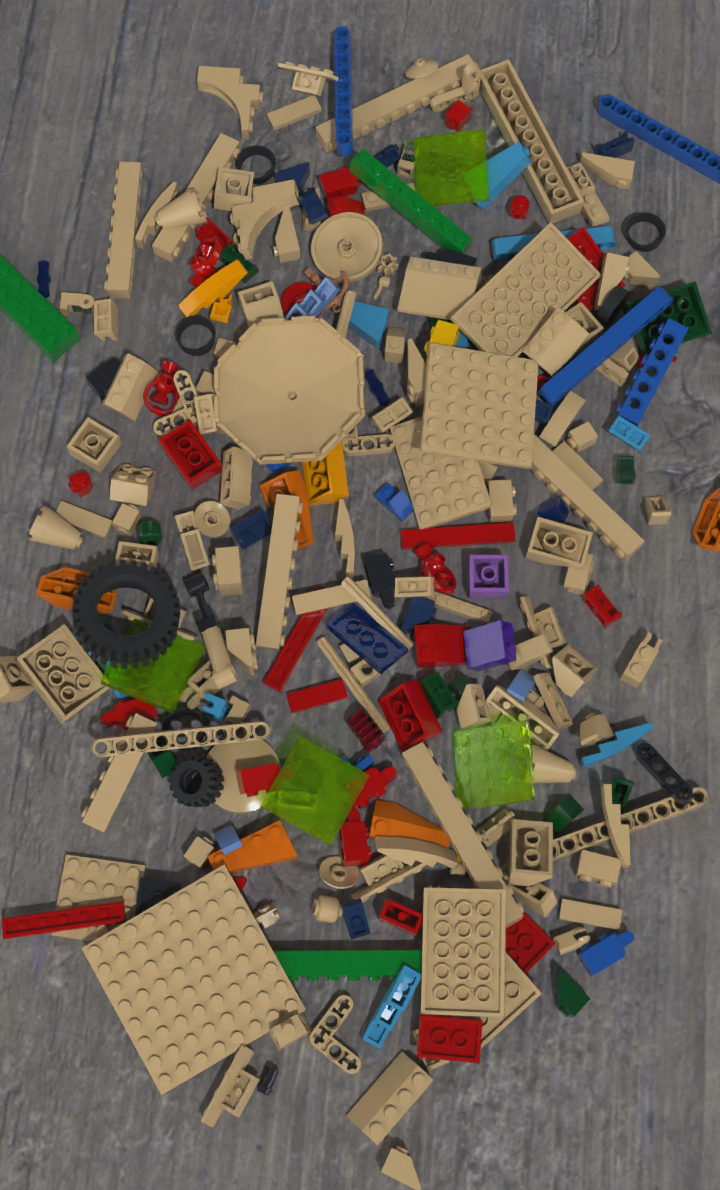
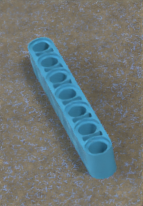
(508, 247)

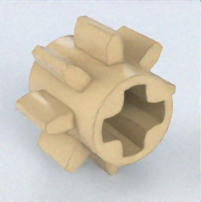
(388, 265)

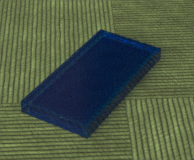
(367, 638)

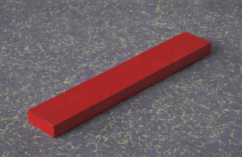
(458, 535)
(293, 649)
(63, 920)

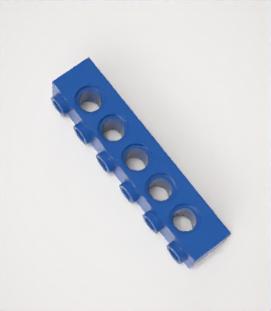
(675, 333)

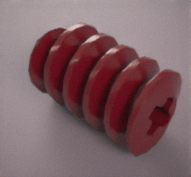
(365, 730)

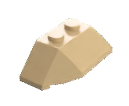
(507, 708)

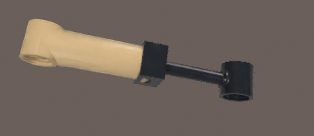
(212, 631)

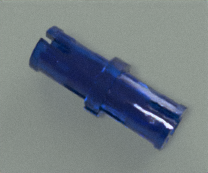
(43, 278)
(377, 387)

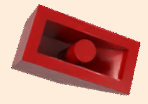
(344, 204)

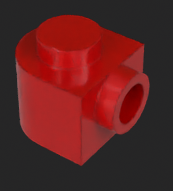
(519, 207)
(80, 484)

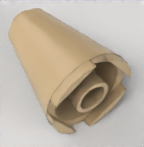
(182, 211)
(54, 530)
(550, 767)

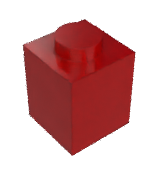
(458, 116)

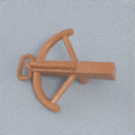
(337, 300)

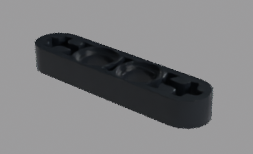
(661, 775)

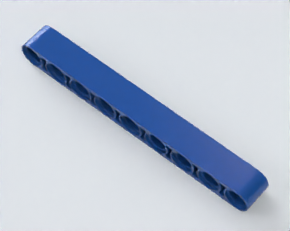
(343, 91)
(673, 141)
(605, 345)

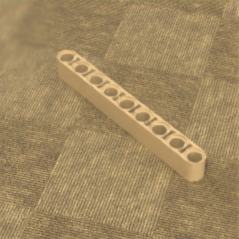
(190, 738)
(631, 818)

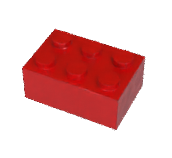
(190, 455)

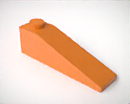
(291, 484)
(395, 821)

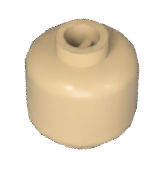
(326, 909)

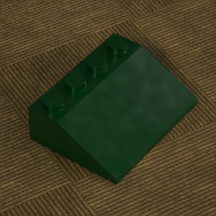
(685, 309)

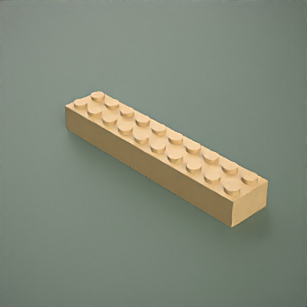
(520, 122)

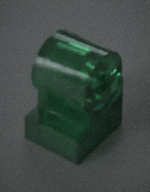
(625, 470)
(458, 685)

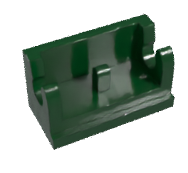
(230, 254)
(438, 695)

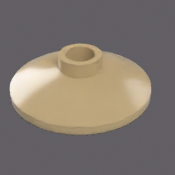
(421, 68)
(217, 514)
(336, 875)

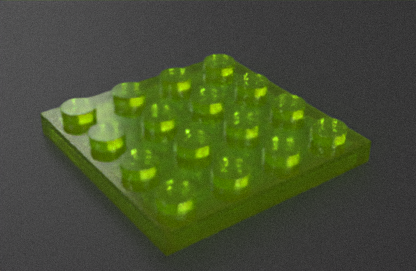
(452, 168)
(160, 681)
(494, 765)
(314, 791)

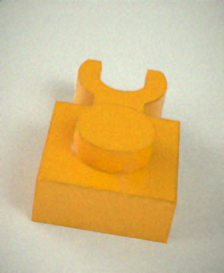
(221, 310)

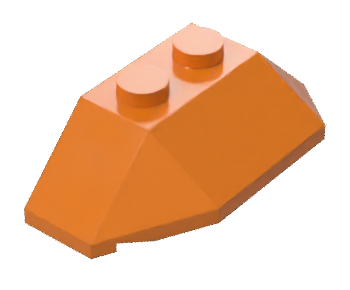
(708, 523)
(61, 585)

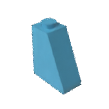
(369, 322)

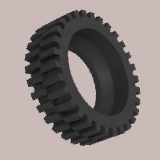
(126, 648)

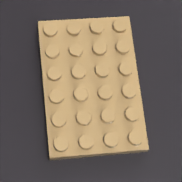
(438, 485)
(464, 952)

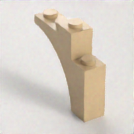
(230, 87)
(265, 204)

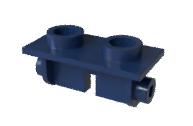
(389, 155)

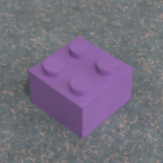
(488, 576)

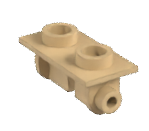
(496, 827)
(266, 915)

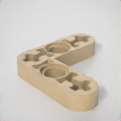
(467, 92)
(187, 412)
(353, 439)
(330, 1041)

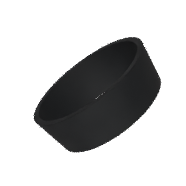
(257, 150)
(650, 218)
(613, 304)
(195, 320)
(184, 710)

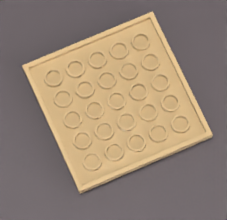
(479, 406)

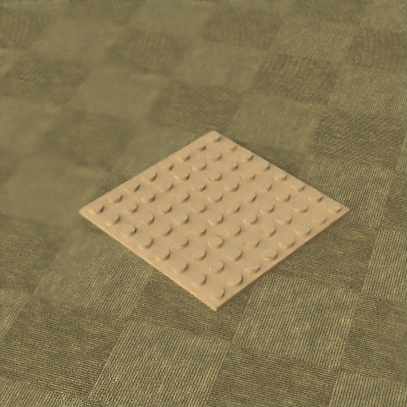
(193, 979)

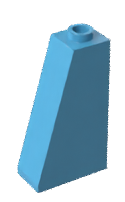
(504, 169)

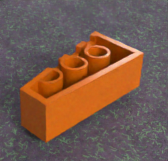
(258, 850)

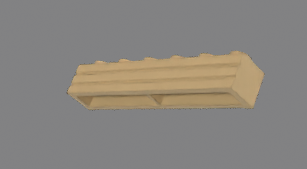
(461, 608)

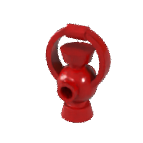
(204, 260)
(164, 385)
(434, 566)

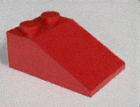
(439, 645)

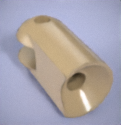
(567, 941)

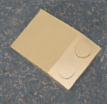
(415, 375)
(558, 544)

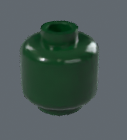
(149, 533)

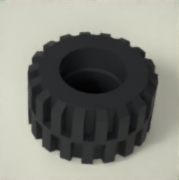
(182, 779)

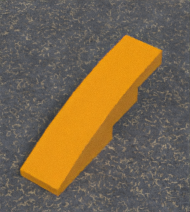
(217, 285)

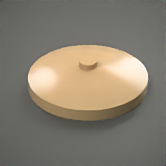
(347, 244)
(237, 757)

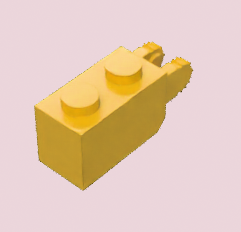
(443, 334)

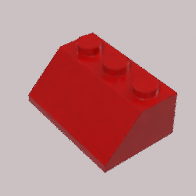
(410, 715)

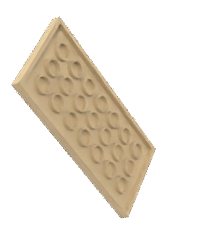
(525, 294)

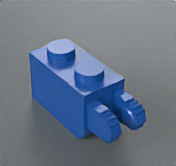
(604, 953)

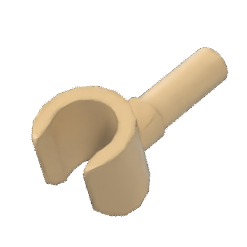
(383, 282)

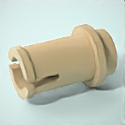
(535, 699)

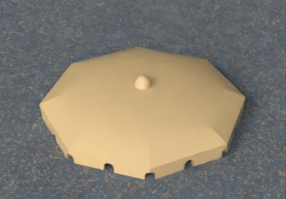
(289, 390)

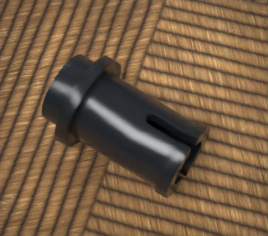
(267, 1081)

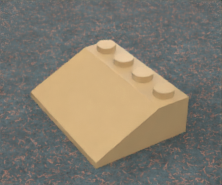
(437, 287)
(62, 673)

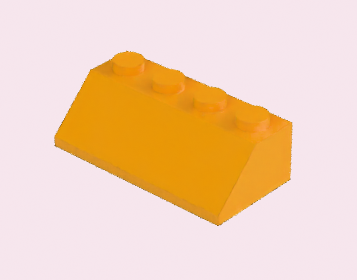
(326, 478)

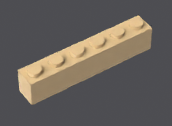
(117, 777)

